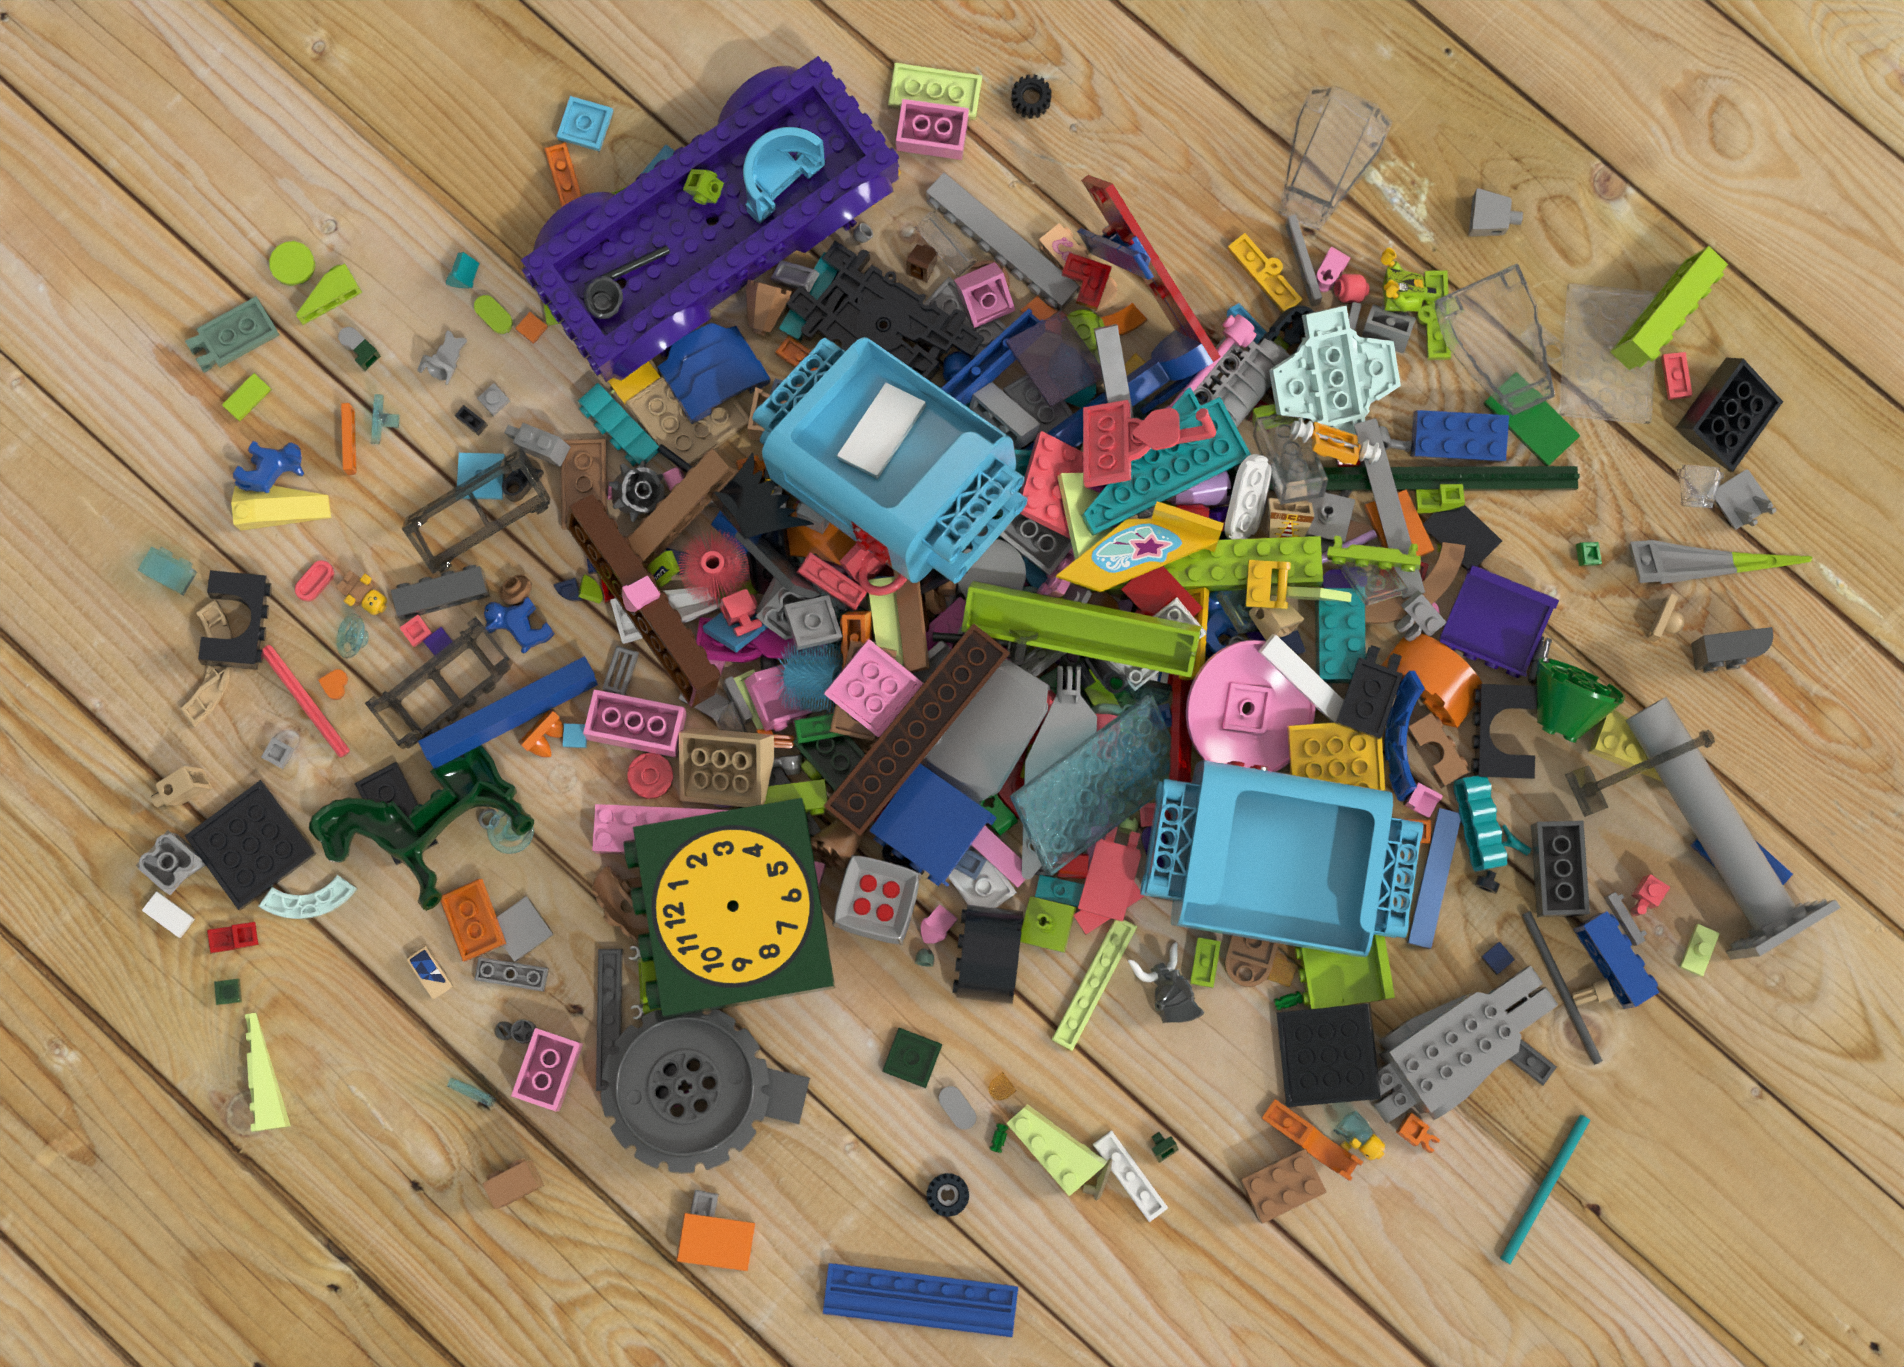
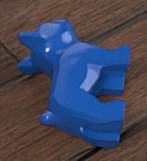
(269, 467)
(516, 621)
(1217, 625)

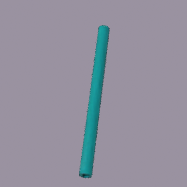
(1545, 1189)

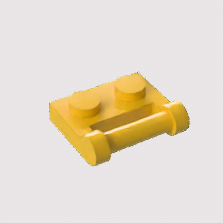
(1260, 584)

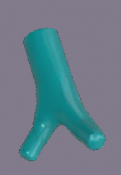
(1513, 842)

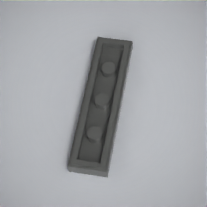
(1533, 1063)

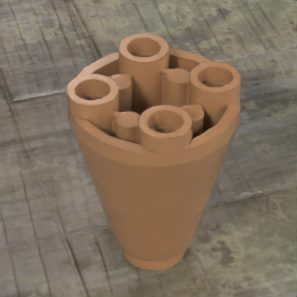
(836, 844)

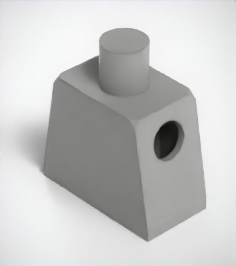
(1491, 214)

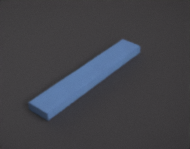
(1434, 878)

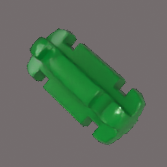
(1288, 1000)
(999, 1138)

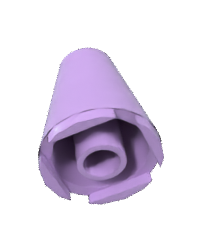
(1207, 493)

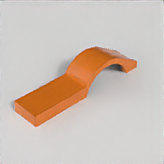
(1311, 1139)

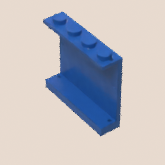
(930, 824)

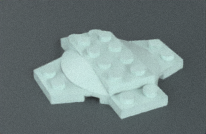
(1334, 373)

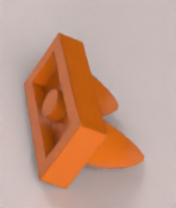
(534, 739)

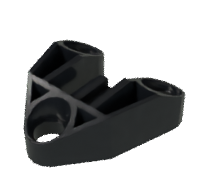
(1101, 669)

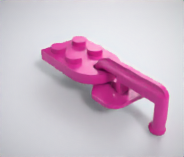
(766, 644)

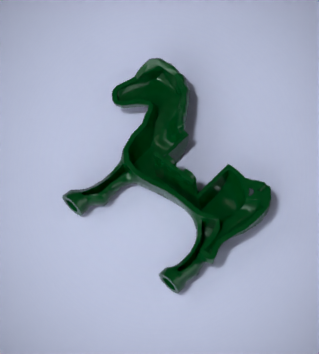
(465, 785)

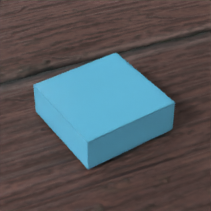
(573, 736)

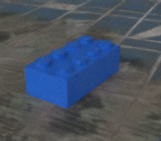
(1459, 435)
(1616, 960)

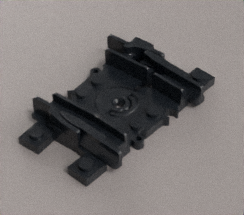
(860, 302)

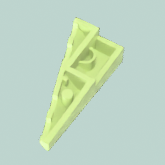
(265, 1093)

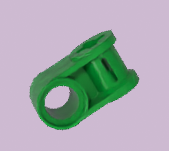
(1004, 816)

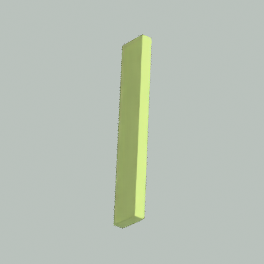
(1094, 983)

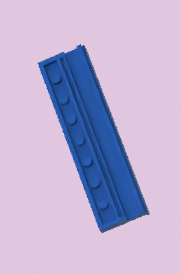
(920, 1300)

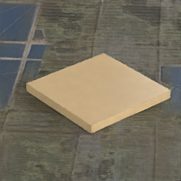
(668, 424)

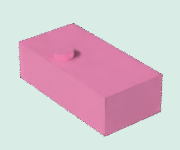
(634, 723)

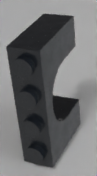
(245, 649)
(1488, 759)

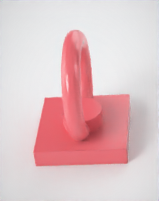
(863, 566)

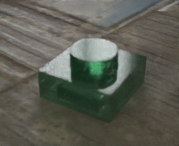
(228, 992)

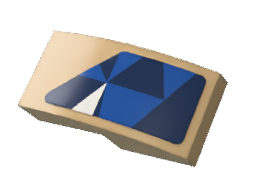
(429, 972)

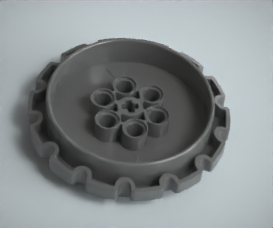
(694, 1136)

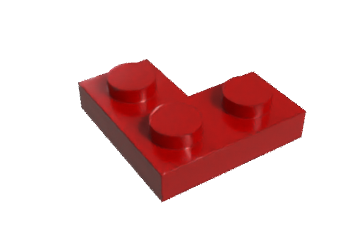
(1093, 278)

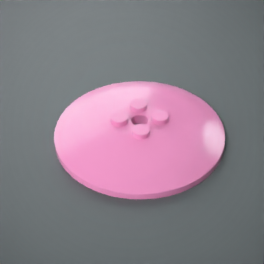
(1216, 702)

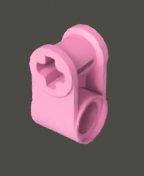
(1331, 267)

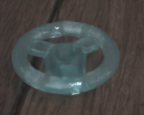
(355, 636)
(494, 840)

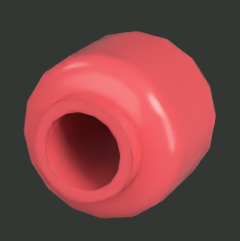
(1351, 288)

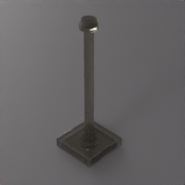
(1589, 792)

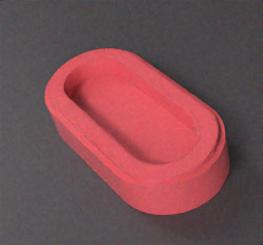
(314, 581)

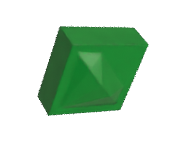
(1588, 554)

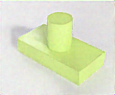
(1699, 950)

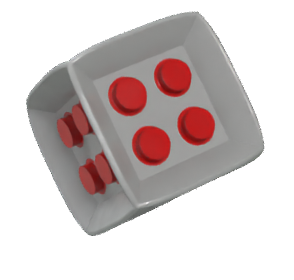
(876, 899)

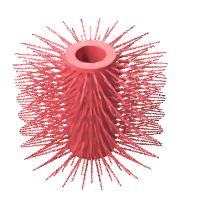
(714, 568)

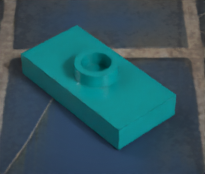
(1059, 890)

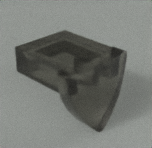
(1018, 647)

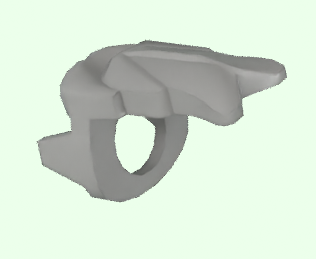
(444, 362)

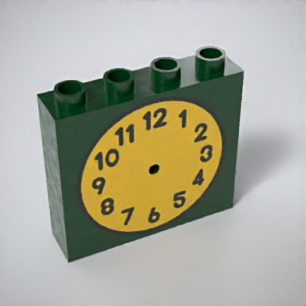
(730, 908)

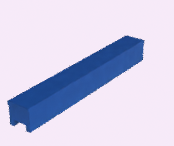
(988, 362)
(508, 712)

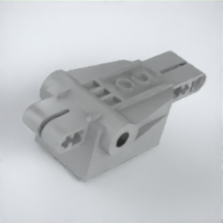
(1456, 1046)

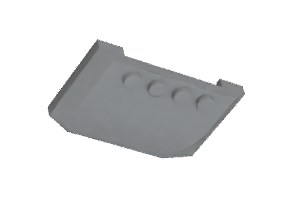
(990, 733)

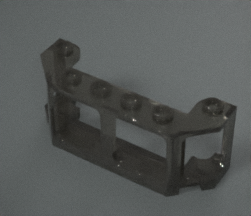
(431, 670)

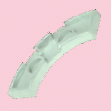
(309, 905)

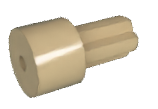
(1600, 991)

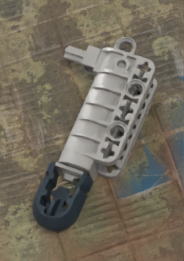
(1251, 372)

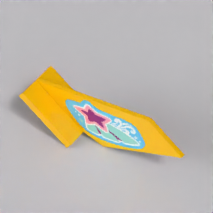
(1142, 546)

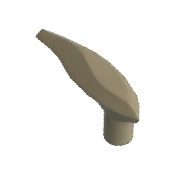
(1101, 1182)

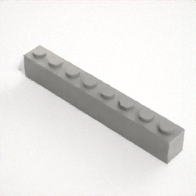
(1002, 242)

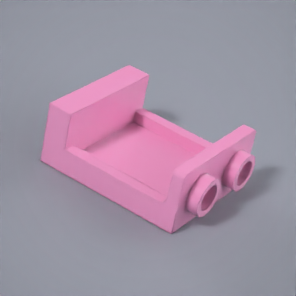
(767, 702)

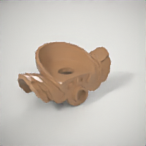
(610, 893)

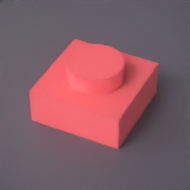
(415, 630)

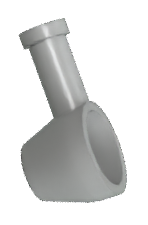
(1392, 443)
(790, 764)

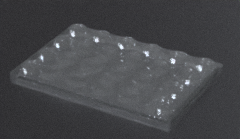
(1592, 377)

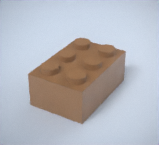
(1282, 1185)

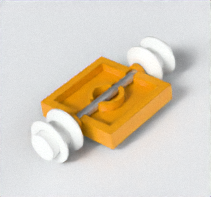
(1335, 442)

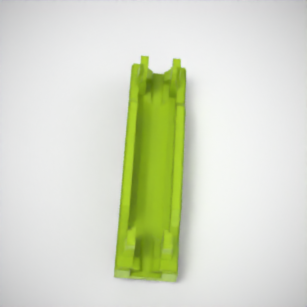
(1365, 555)

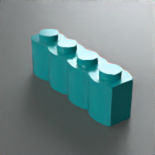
(615, 421)
(1480, 823)

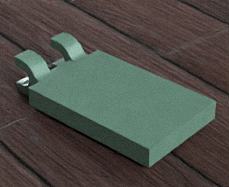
(232, 334)

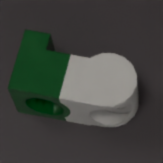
(360, 346)

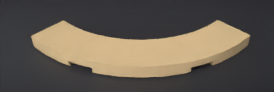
(216, 677)

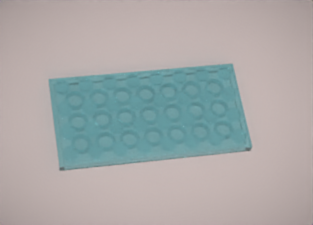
(1095, 785)

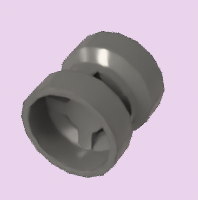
(519, 1031)

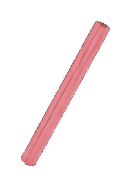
(305, 701)

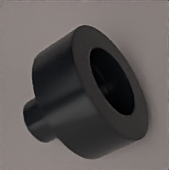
(1487, 883)

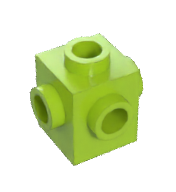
(703, 186)

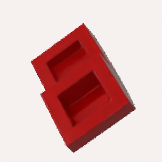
(232, 937)

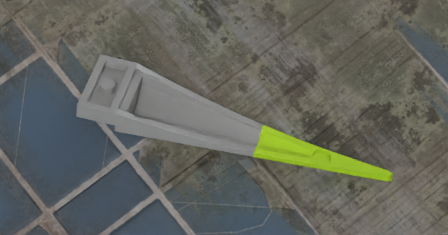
(1674, 563)

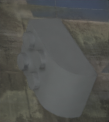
(1730, 649)

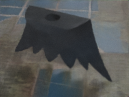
(752, 507)

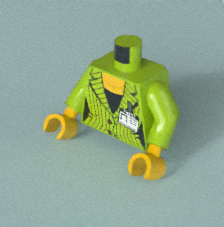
(1403, 289)

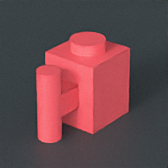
(740, 608)
(1649, 894)

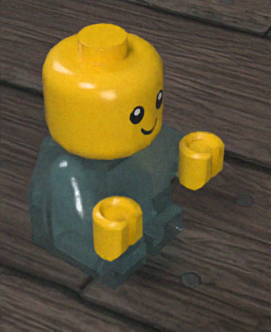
(1359, 1136)

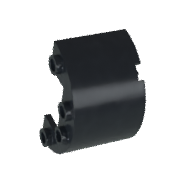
(988, 954)

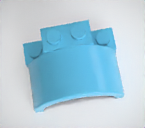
(772, 169)

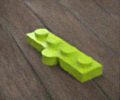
(1436, 344)

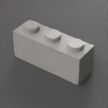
(1004, 414)

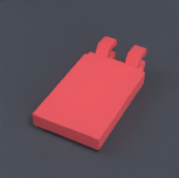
(1111, 877)

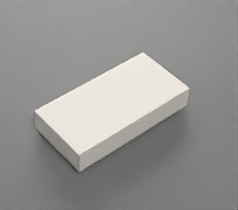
(168, 914)

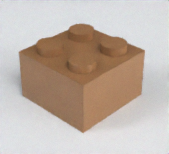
(512, 1184)

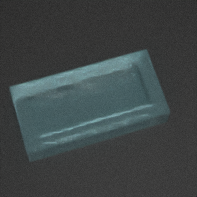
(471, 1092)

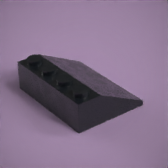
(1730, 413)

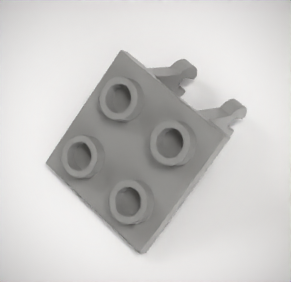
(1743, 500)

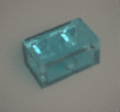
(167, 570)

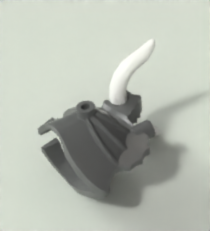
(1174, 993)

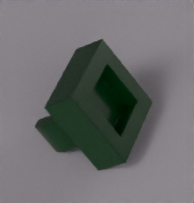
(1164, 1147)

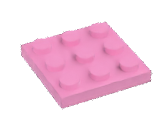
(873, 688)

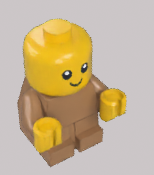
(361, 592)

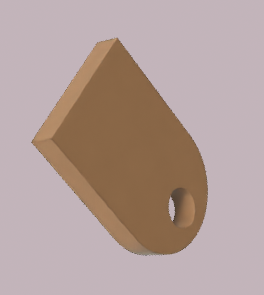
(1249, 954)

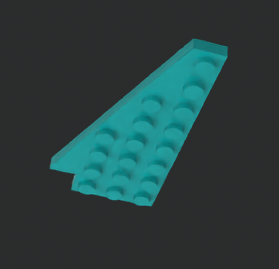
(1171, 470)

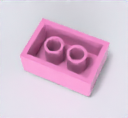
(932, 129)
(547, 1070)

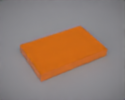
(1414, 525)
(472, 920)
(715, 1242)

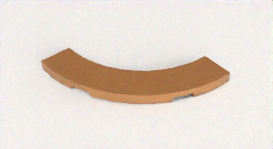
(1434, 586)

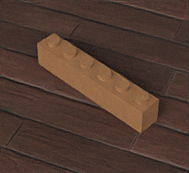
(681, 505)

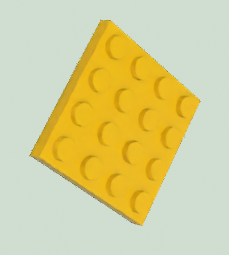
(1336, 755)

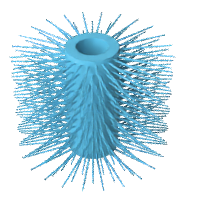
(809, 676)

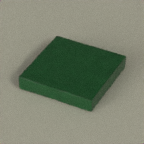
(912, 1057)

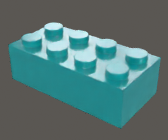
(1339, 637)

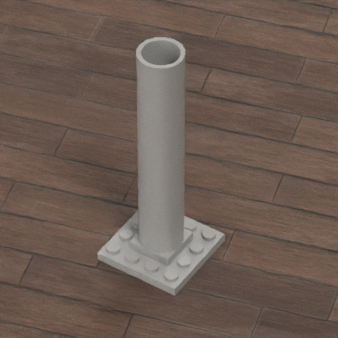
(1724, 837)

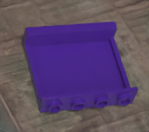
(1497, 621)

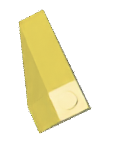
(277, 507)

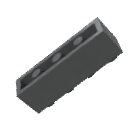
(440, 593)

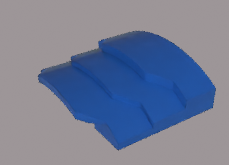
(711, 369)

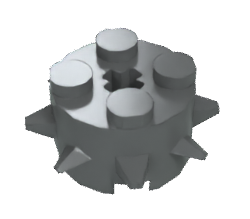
(633, 481)

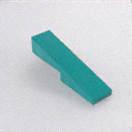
(792, 322)

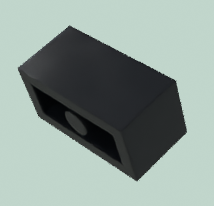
(471, 420)

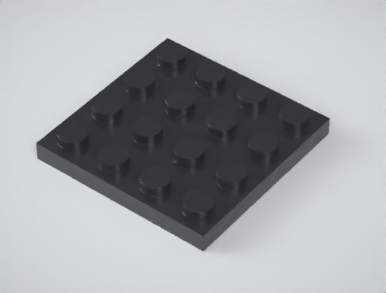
(250, 845)
(1328, 1055)

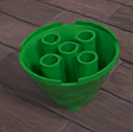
(1572, 699)

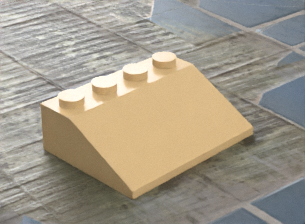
(725, 766)

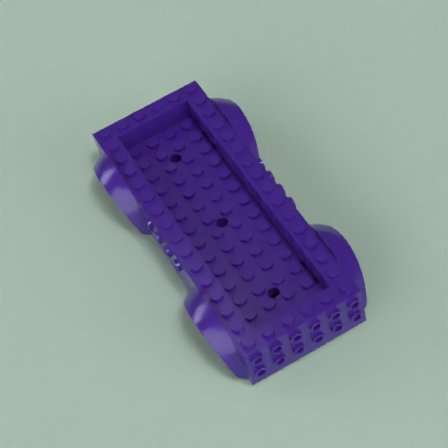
(707, 260)

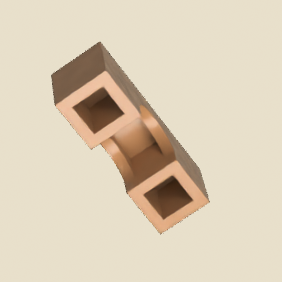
(1450, 765)

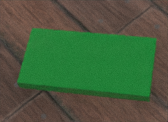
(1538, 429)

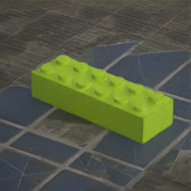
(1669, 308)

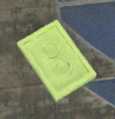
(1314, 594)

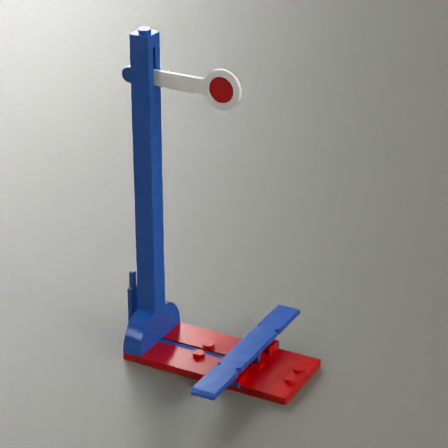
(1179, 353)

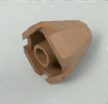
(765, 305)

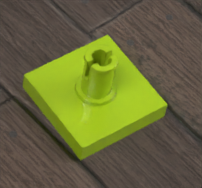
(1047, 924)

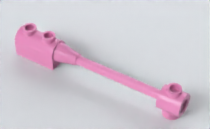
(1237, 332)

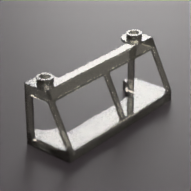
(510, 463)

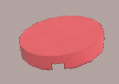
(650, 775)

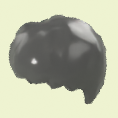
(603, 297)

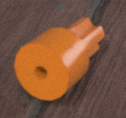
(780, 740)

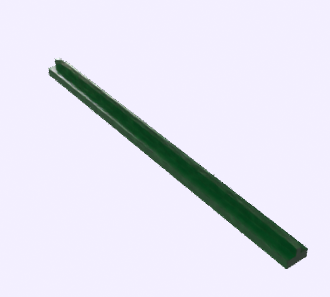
(1473, 478)

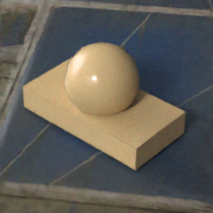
(1666, 619)

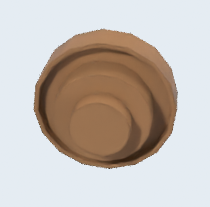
(515, 589)

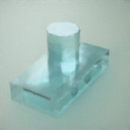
(381, 419)

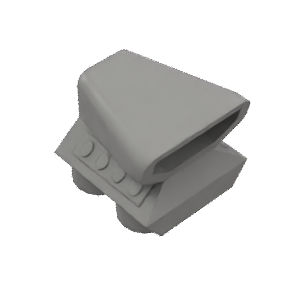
(771, 609)
(170, 862)

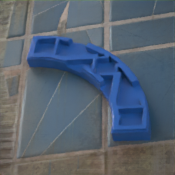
(1396, 735)

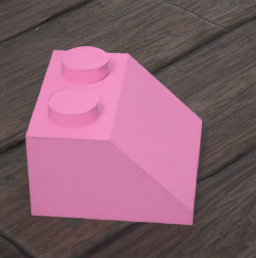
(985, 294)

